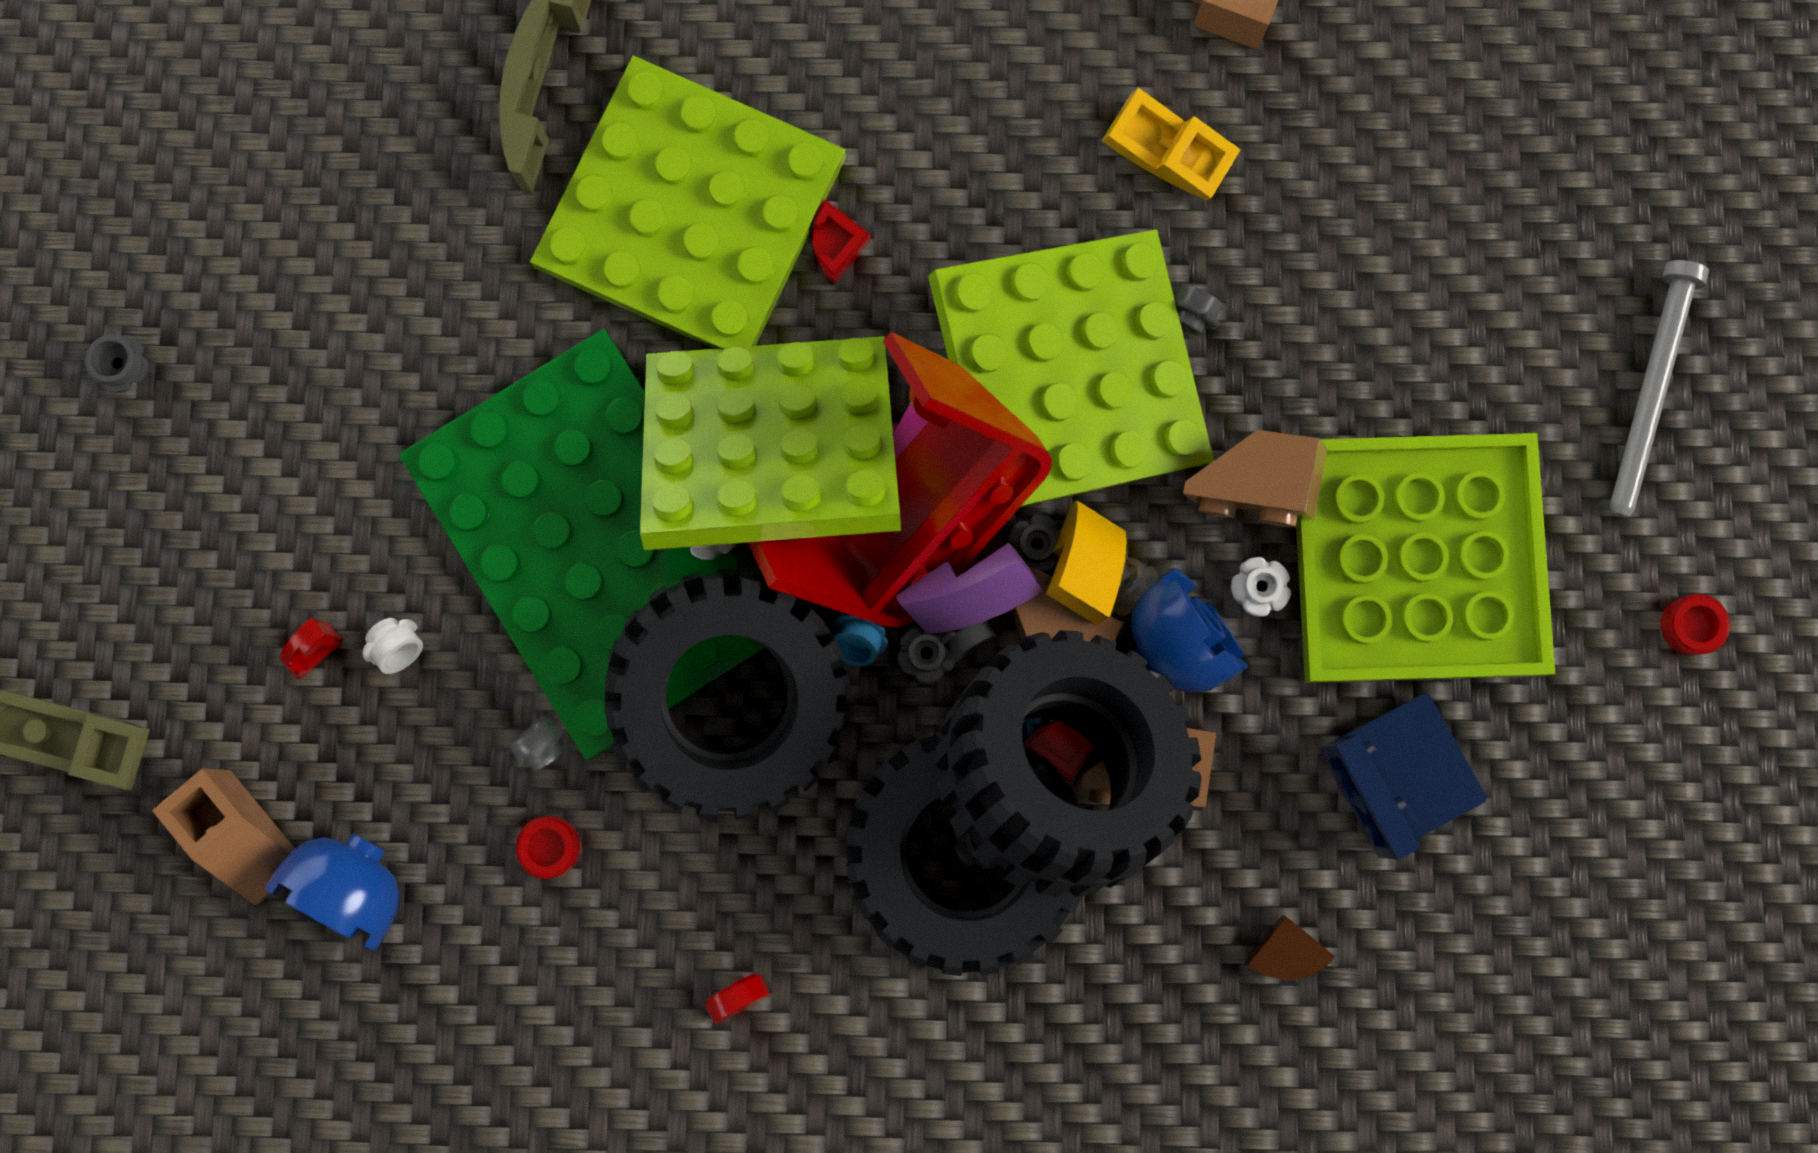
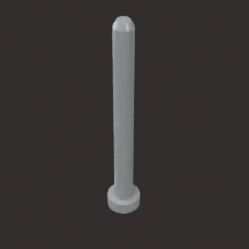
(1683, 279)

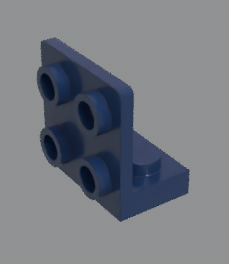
(1403, 776)

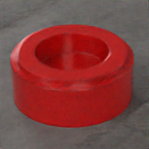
(1695, 625)
(548, 847)
(736, 998)

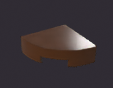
(1288, 953)

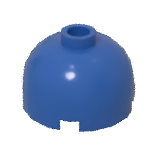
(1184, 636)
(340, 886)

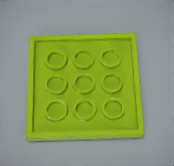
(688, 208)
(1083, 355)
(768, 444)
(1426, 561)

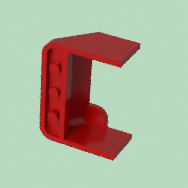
(954, 494)

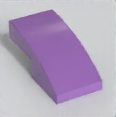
(953, 602)

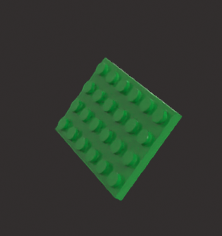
(548, 521)

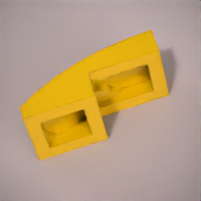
(1170, 148)
(1089, 563)

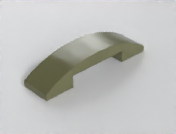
(522, 78)
(71, 739)

